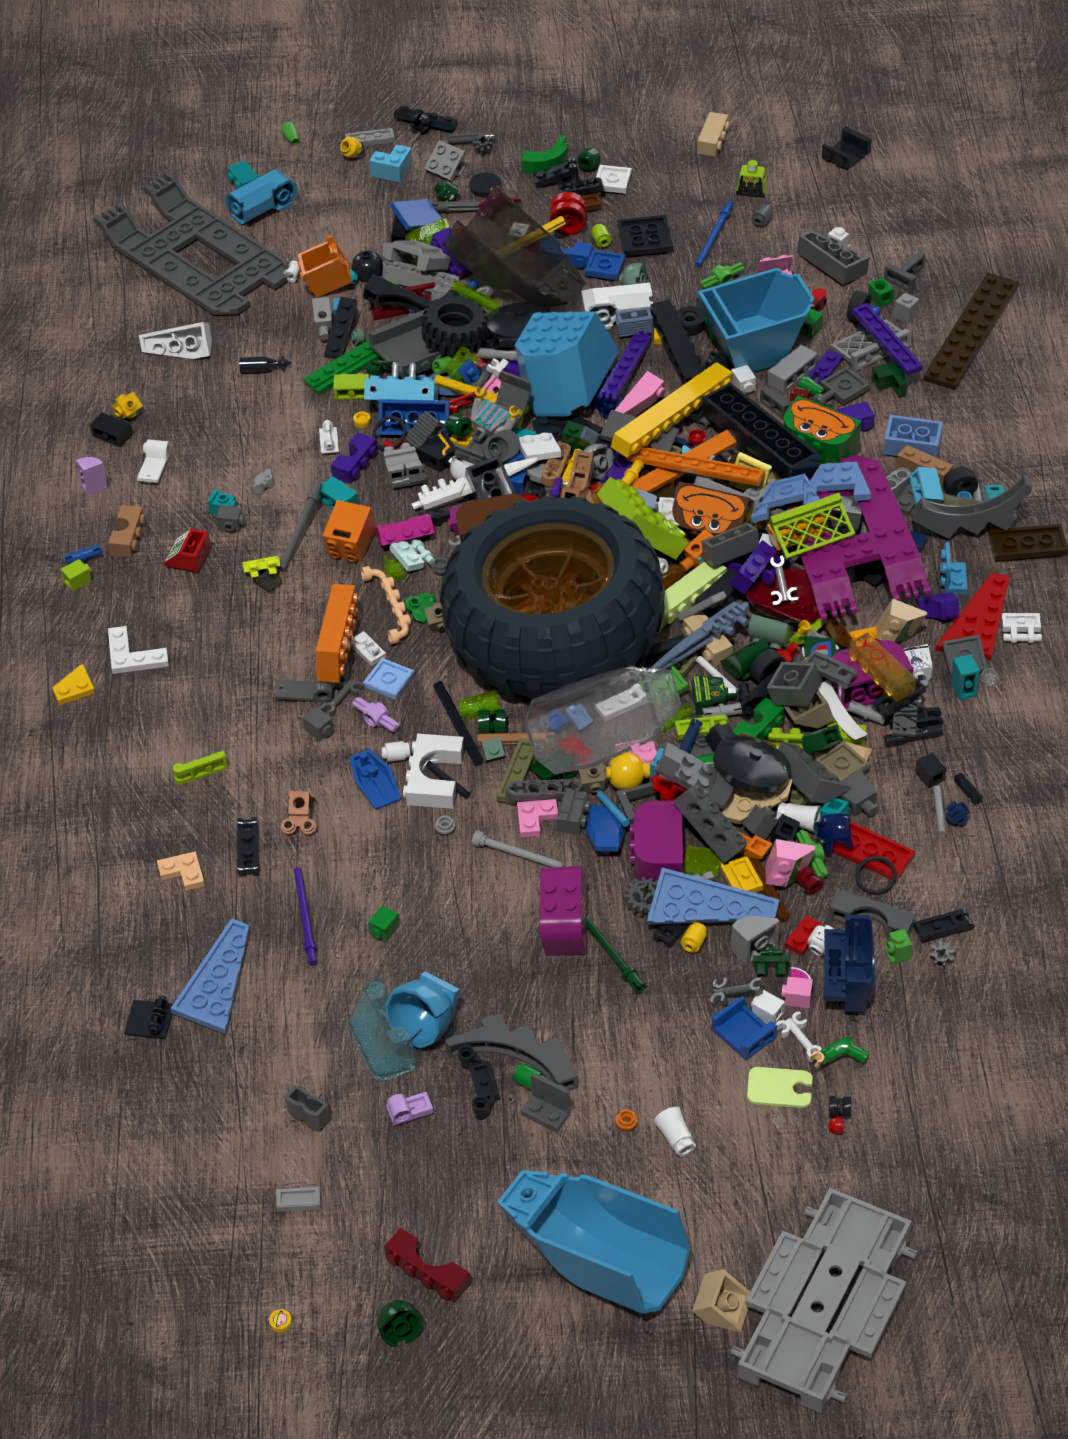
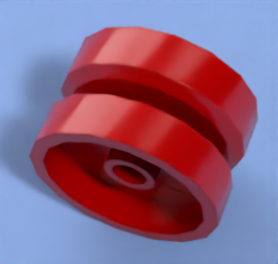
(571, 208)

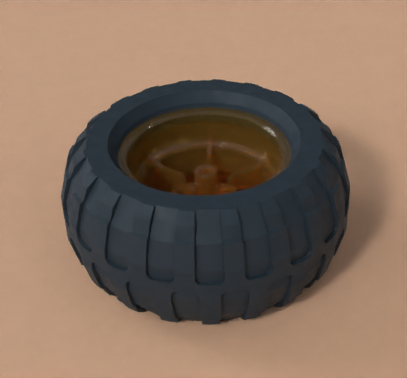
(551, 595)

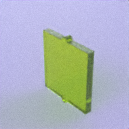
(700, 861)

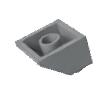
(752, 935)

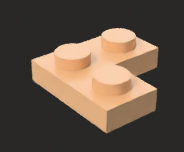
(184, 866)

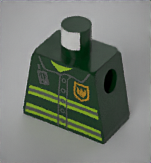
(710, 692)

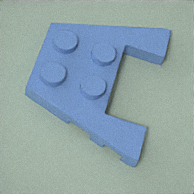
(840, 477)
(784, 492)

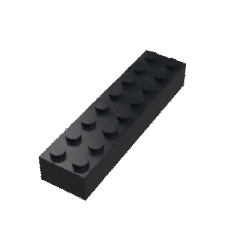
(760, 432)

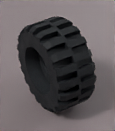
(454, 324)

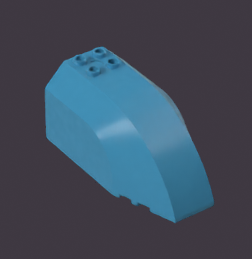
(601, 1236)

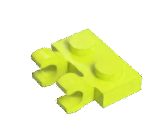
(254, 566)

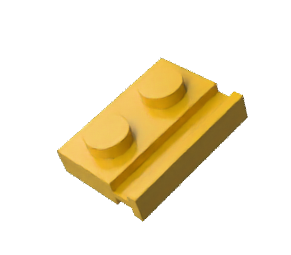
(742, 875)

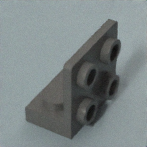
(548, 1103)

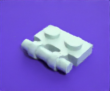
(408, 554)

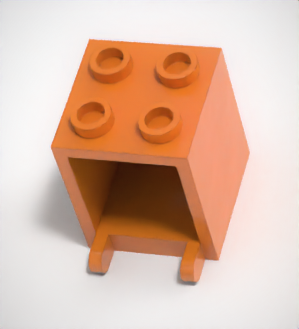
(324, 267)
(349, 519)

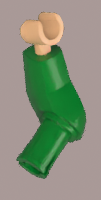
(838, 1049)

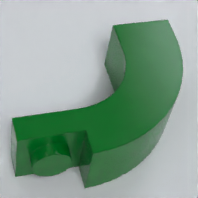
(536, 161)

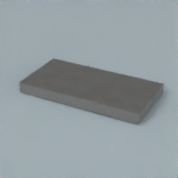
(617, 420)

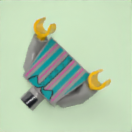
(490, 418)

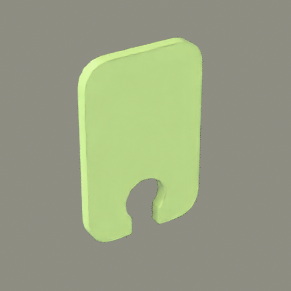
(776, 1086)

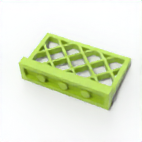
(807, 511)

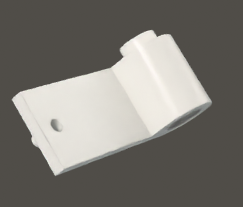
(156, 458)

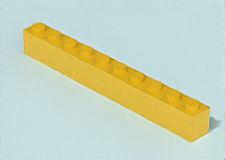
(669, 410)

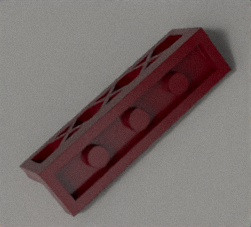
(387, 311)

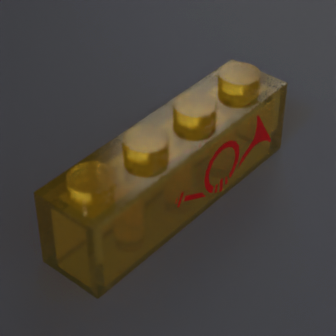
(882, 667)

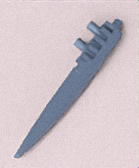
(720, 622)

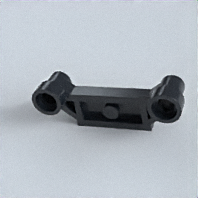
(482, 1080)

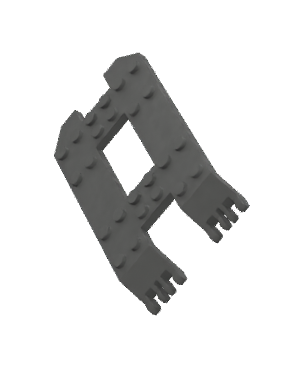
(188, 223)

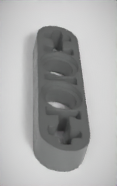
(541, 786)

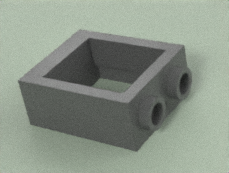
(628, 795)

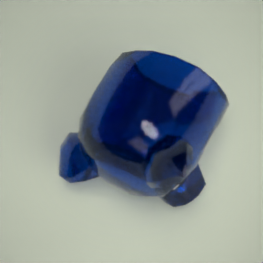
(832, 829)

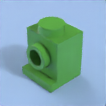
(898, 947)

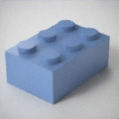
(915, 432)

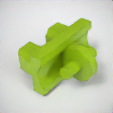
(776, 737)

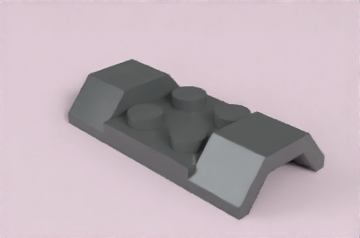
(687, 770)

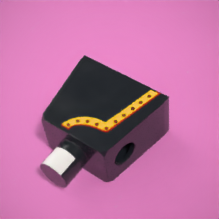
(437, 452)

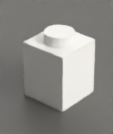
(744, 379)
(768, 1007)

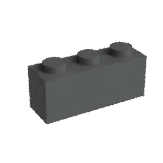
(730, 544)

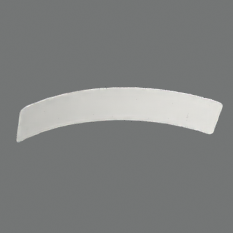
(839, 712)

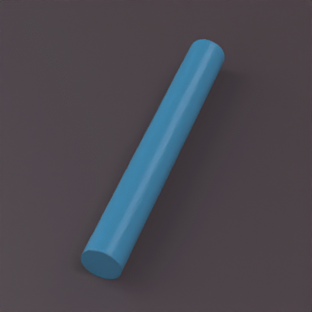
(613, 809)

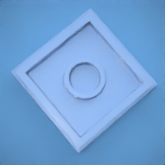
(388, 678)

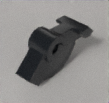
(438, 516)

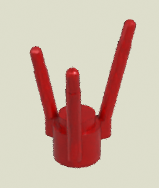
(453, 405)

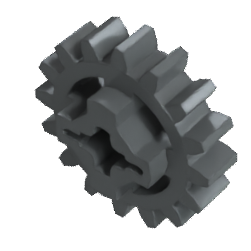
(640, 895)

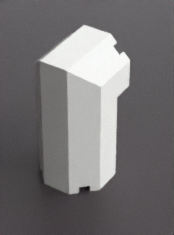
(609, 300)

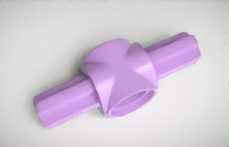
(375, 714)

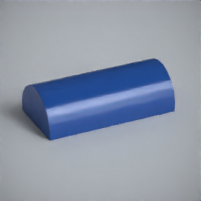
(409, 413)

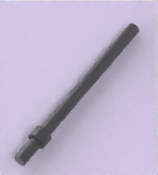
(312, 498)

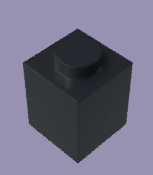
(717, 734)
(930, 770)

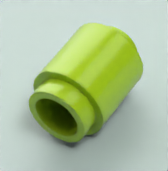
(601, 235)

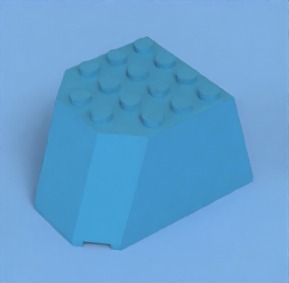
(757, 316)
(564, 360)

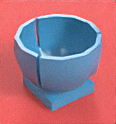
(422, 1006)

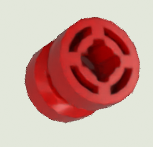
(696, 437)

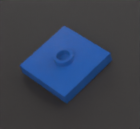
(604, 265)

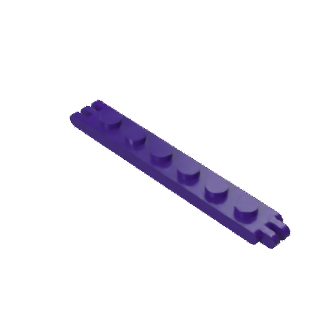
(625, 366)

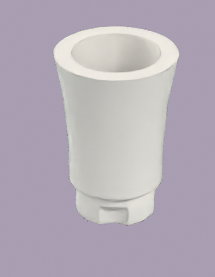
(804, 814)
(675, 1130)

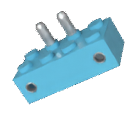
(397, 389)

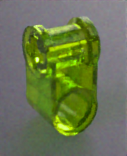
(458, 360)

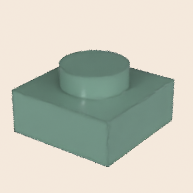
(492, 749)

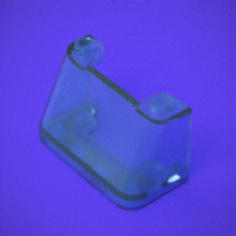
(384, 1050)

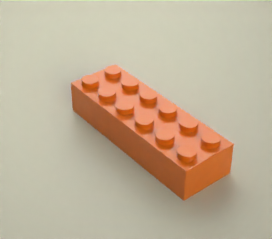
(336, 633)

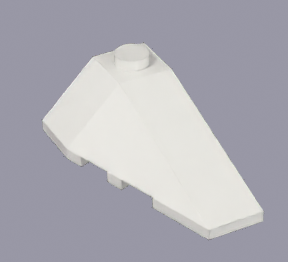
(185, 341)

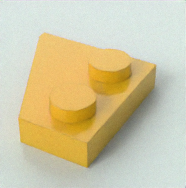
(73, 686)

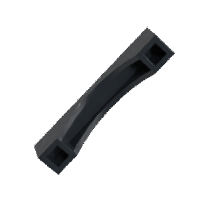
(387, 293)

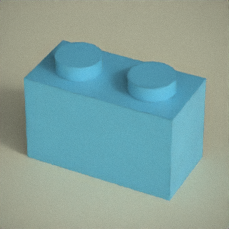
(926, 485)

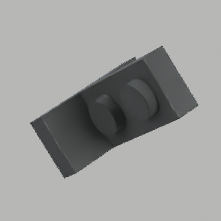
(904, 276)

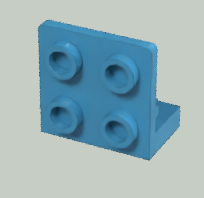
(954, 573)

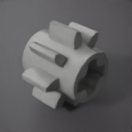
(947, 955)

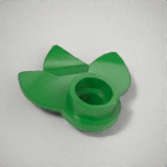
(417, 605)

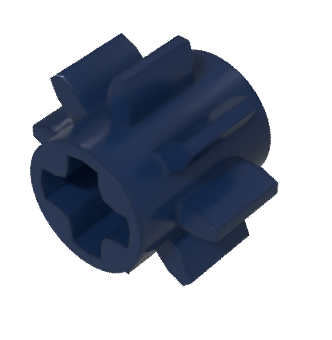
(957, 813)

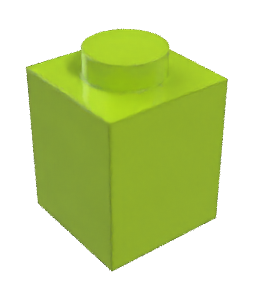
(76, 574)

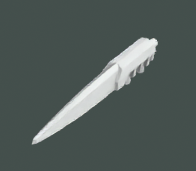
(455, 491)

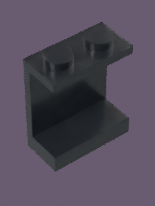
(848, 150)

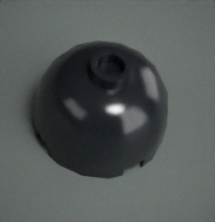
(366, 264)

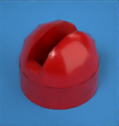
(836, 1125)

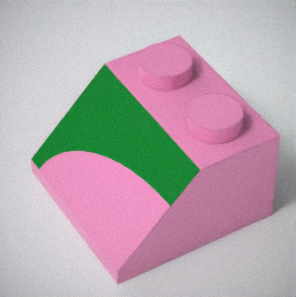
(786, 862)

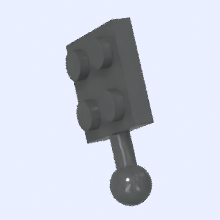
(843, 386)

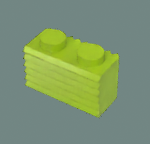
(349, 386)

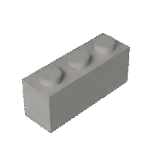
(792, 368)

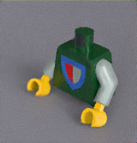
(816, 641)

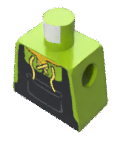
(752, 181)

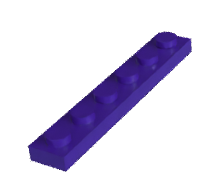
(887, 339)

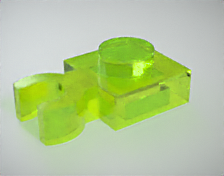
(393, 569)

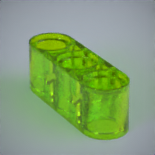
(425, 233)

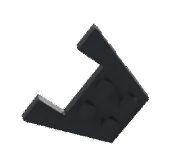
(556, 425)

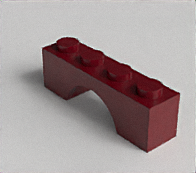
(447, 1280)

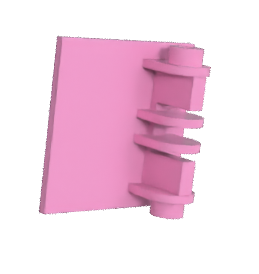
(782, 262)

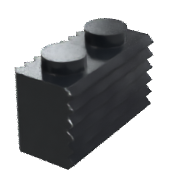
(111, 429)

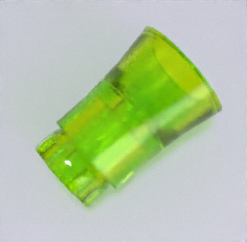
(472, 704)

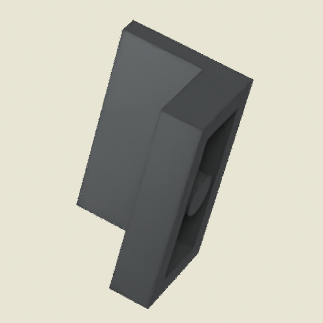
(774, 401)

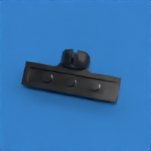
(422, 121)

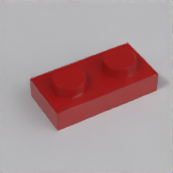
(798, 939)

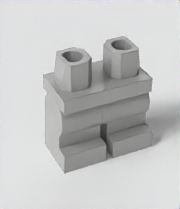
(401, 460)

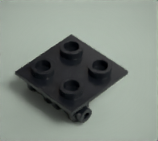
(149, 1018)

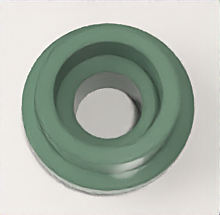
(357, 336)

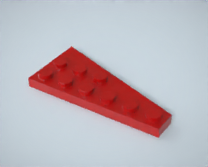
(981, 615)

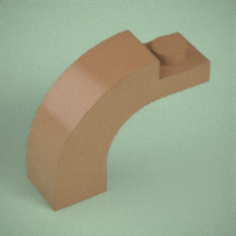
(580, 475)

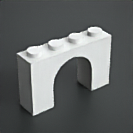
(427, 791)

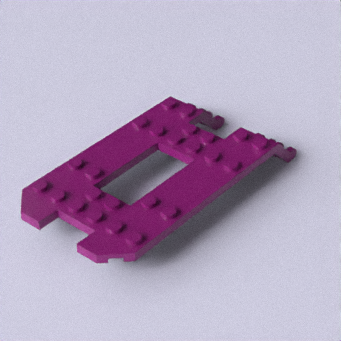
(886, 540)

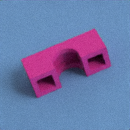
(404, 530)

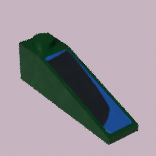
(580, 437)

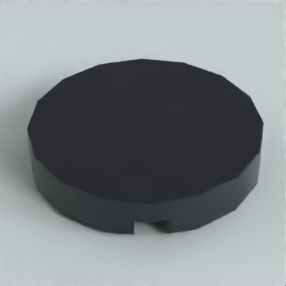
(482, 182)

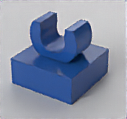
(469, 372)

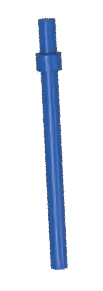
(724, 214)

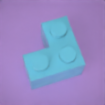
(392, 165)

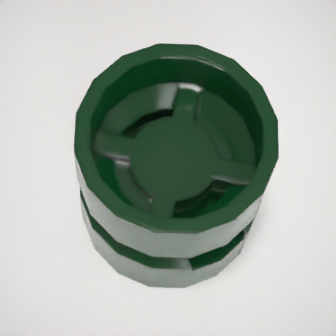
(492, 721)

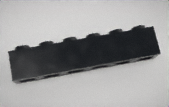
(676, 340)

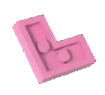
(534, 811)

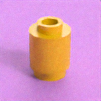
(694, 937)

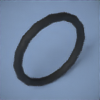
(385, 419)
(881, 890)

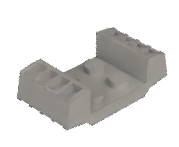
(428, 256)

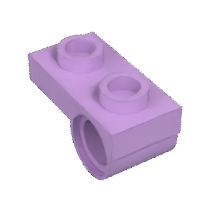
(406, 1109)

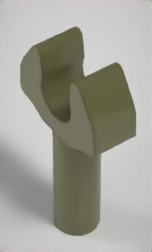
(802, 799)

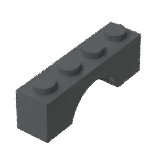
(888, 916)

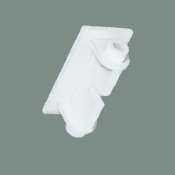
(328, 438)

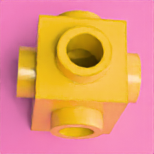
(126, 406)

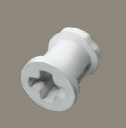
(292, 271)

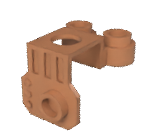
(299, 816)

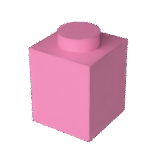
(797, 992)

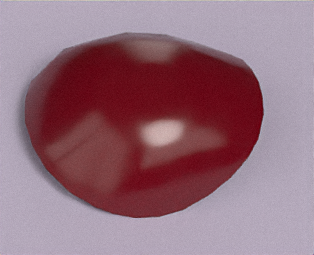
(791, 611)

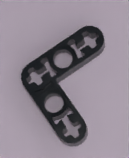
(589, 186)

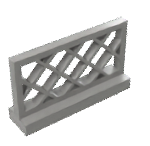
(872, 352)

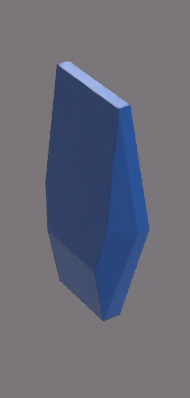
(374, 779)
(604, 829)

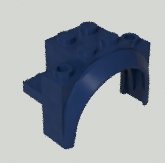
(849, 963)

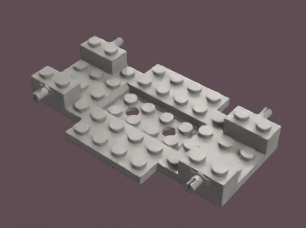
(798, 1349)

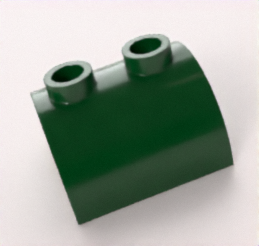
(740, 662)

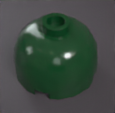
(399, 1322)

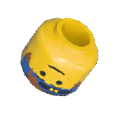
(352, 147)

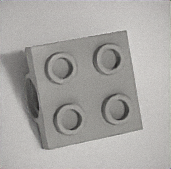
(446, 161)

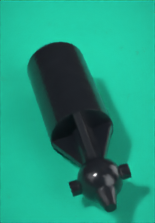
(261, 364)

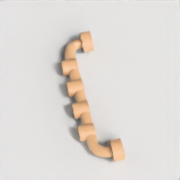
(392, 596)

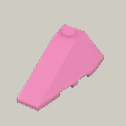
(643, 395)

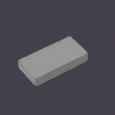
(298, 1199)

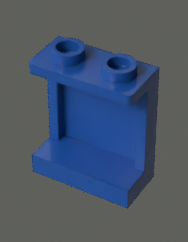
(743, 1029)

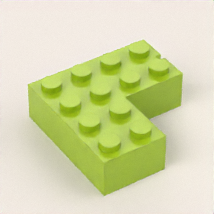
(660, 532)

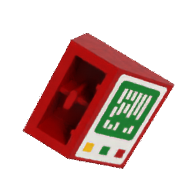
(189, 550)

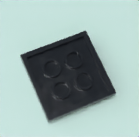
(645, 235)

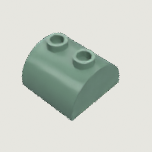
(773, 631)

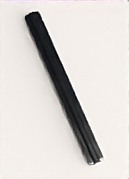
(458, 723)

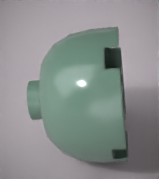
(634, 274)

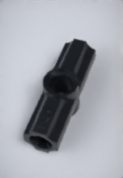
(503, 344)

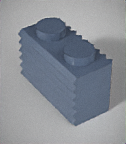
(634, 321)

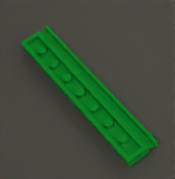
(348, 363)

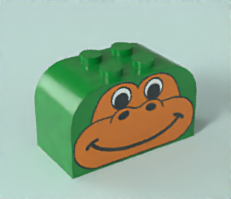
(824, 429)

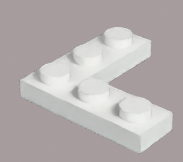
(124, 661)

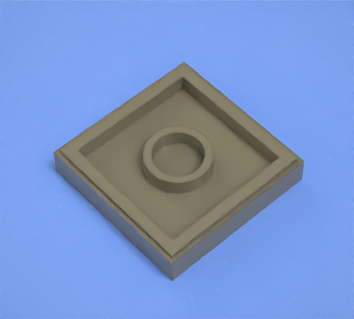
(843, 761)

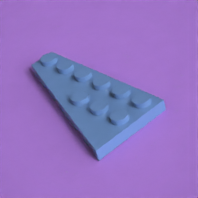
(694, 899)
(212, 987)

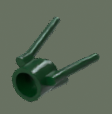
(376, 368)

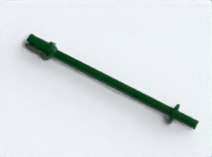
(629, 973)

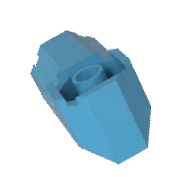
(262, 194)

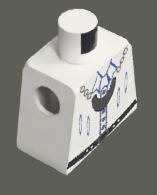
(921, 661)

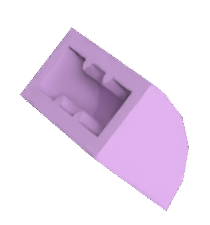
(91, 475)

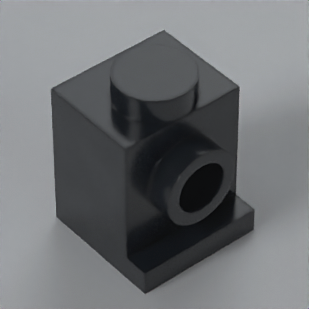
(785, 828)

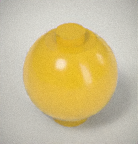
(627, 771)

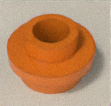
(626, 1115)

